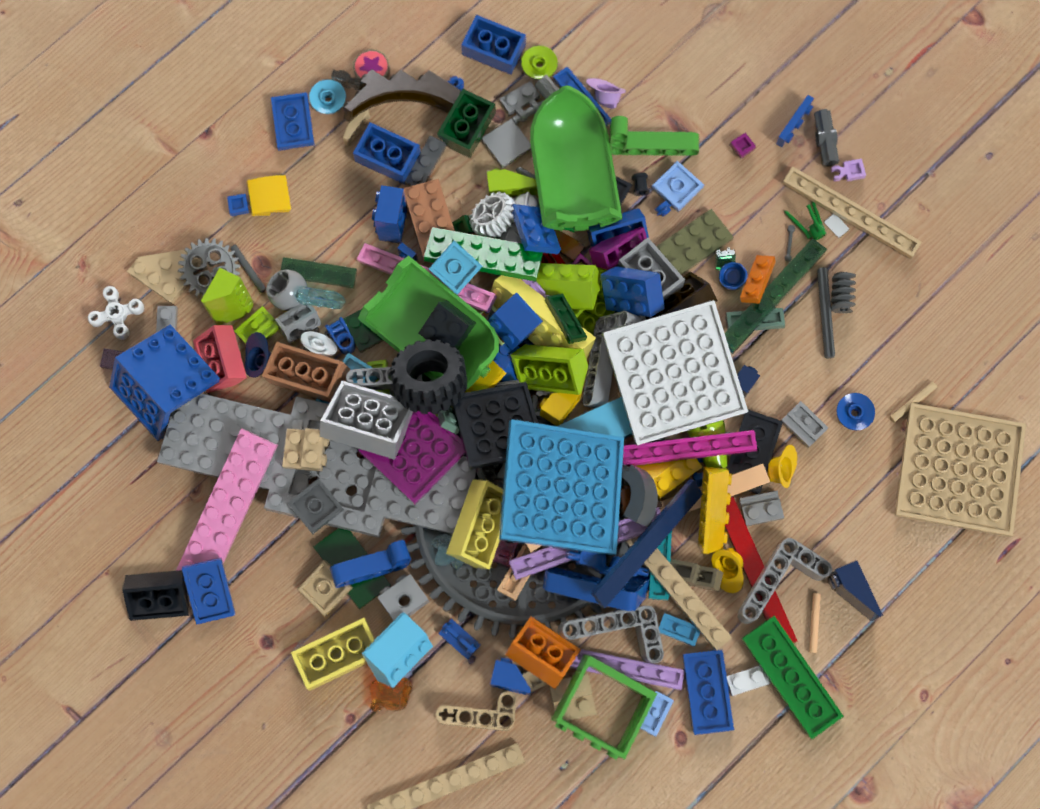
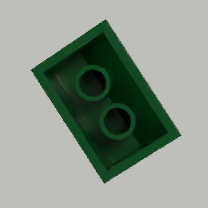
(467, 122)

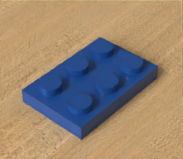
(292, 121)
(532, 232)
(208, 591)

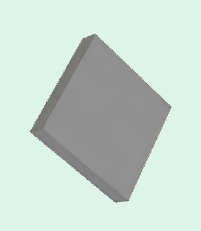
(507, 143)

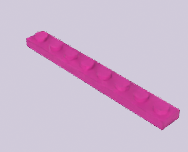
(689, 448)

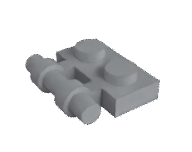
(519, 99)

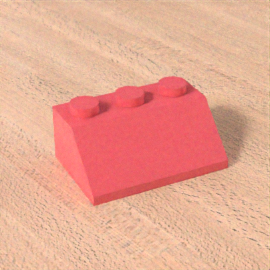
(221, 353)

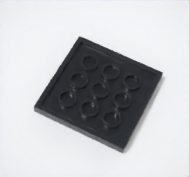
(485, 419)

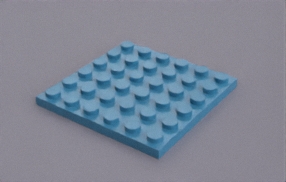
(562, 488)

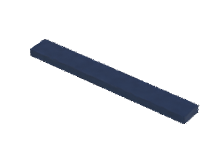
(646, 544)

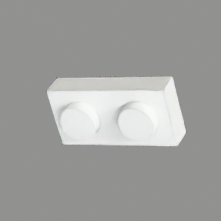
(747, 680)

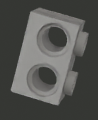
(297, 321)

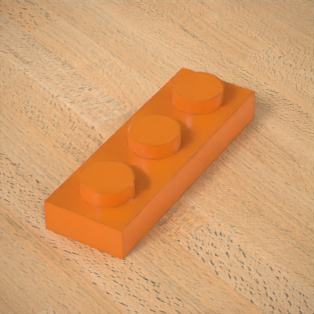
(757, 279)

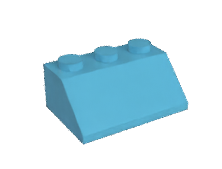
(397, 650)

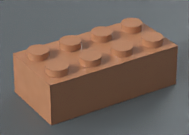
(427, 210)
(305, 372)

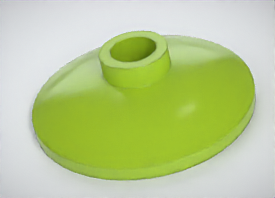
(539, 55)

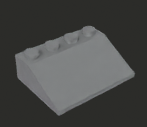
(365, 420)

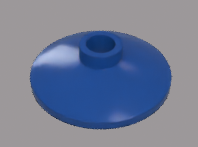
(860, 404)

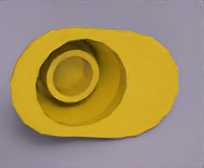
(783, 467)
(731, 565)

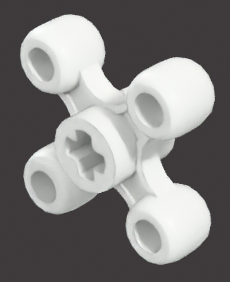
(117, 319)

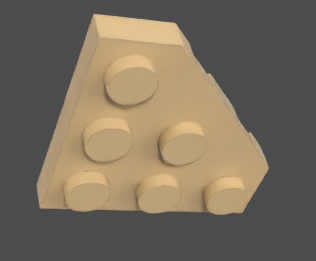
(161, 273)

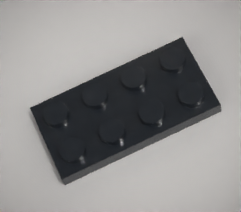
(766, 435)

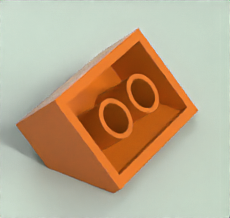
(542, 652)

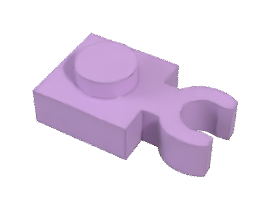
(851, 170)

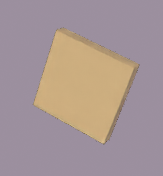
(321, 589)

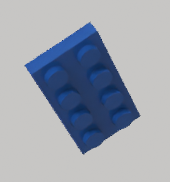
(708, 692)

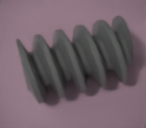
(841, 292)

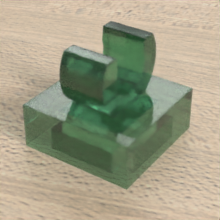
(724, 257)

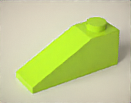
(510, 183)

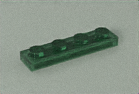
(322, 272)

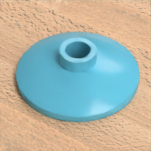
(324, 90)

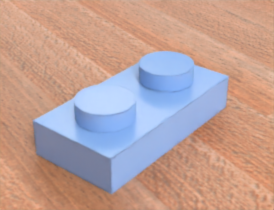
(657, 714)

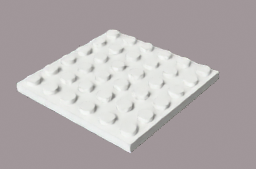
(675, 372)

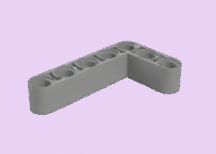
(600, 367)
(775, 574)
(617, 623)

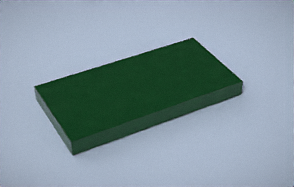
(342, 547)

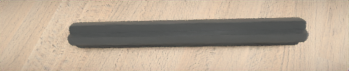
(826, 315)

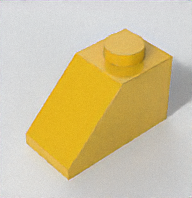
(558, 407)

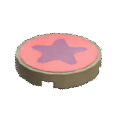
(371, 60)

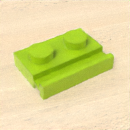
(259, 322)

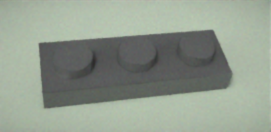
(426, 161)

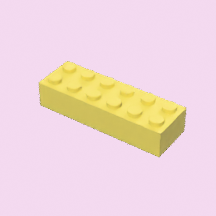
(548, 332)

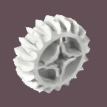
(492, 215)

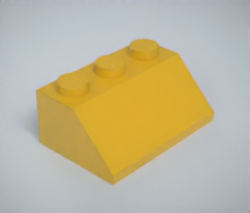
(670, 474)

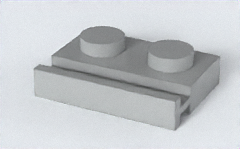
(804, 424)
(761, 508)

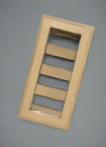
(355, 126)

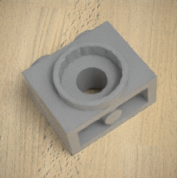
(405, 587)

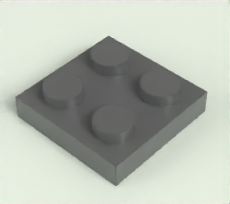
(315, 506)

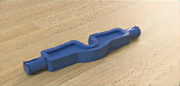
(598, 562)

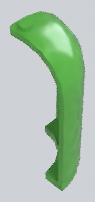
(573, 163)
(408, 303)

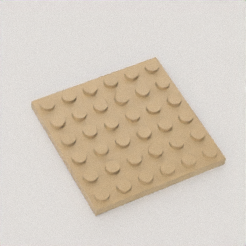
(960, 470)

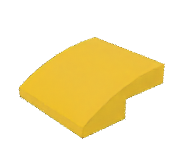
(268, 195)

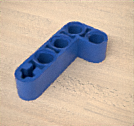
(371, 565)

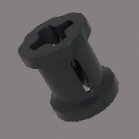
(640, 184)

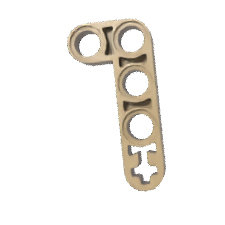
(476, 714)

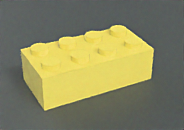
(478, 525)
(333, 654)

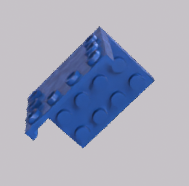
(160, 378)

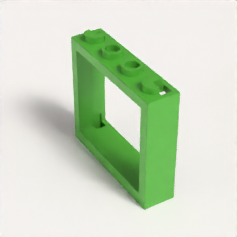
(635, 723)

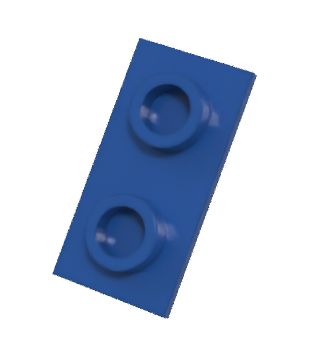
(459, 639)

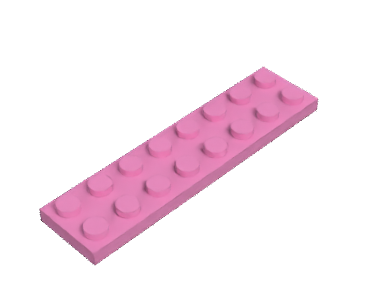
(229, 499)

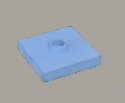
(677, 186)

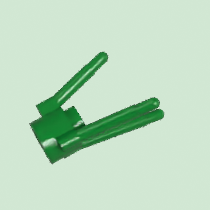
(817, 229)

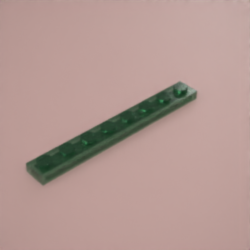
(774, 294)

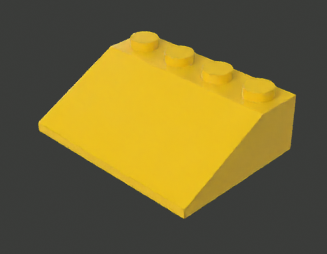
(713, 509)

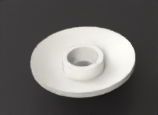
(318, 343)

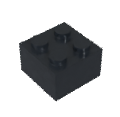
(447, 325)

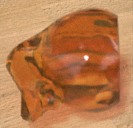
(390, 698)

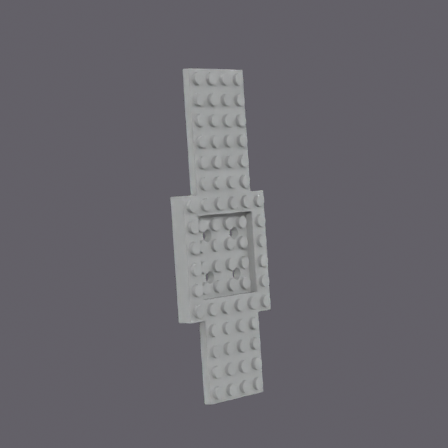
(207, 428)

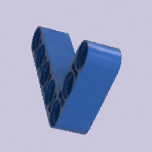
(581, 585)

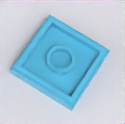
(455, 267)

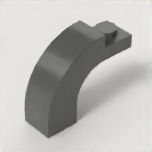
(643, 495)

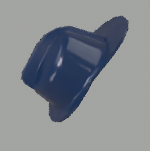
(256, 355)

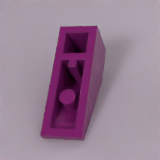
(608, 252)

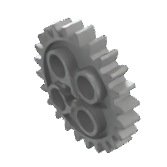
(202, 252)

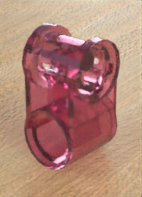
(505, 550)

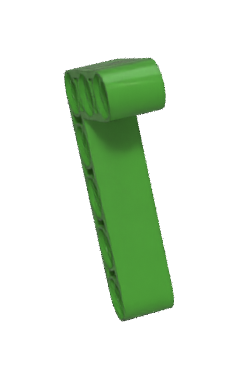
(650, 143)

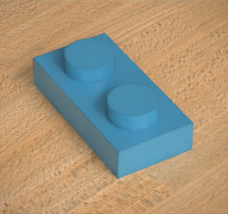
(678, 629)

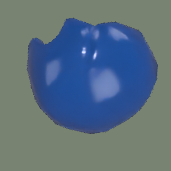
(733, 276)

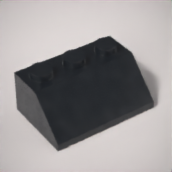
(155, 595)

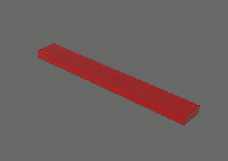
(753, 565)

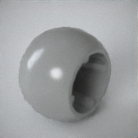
(283, 287)

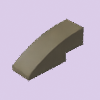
(698, 575)

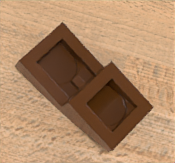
(569, 246)

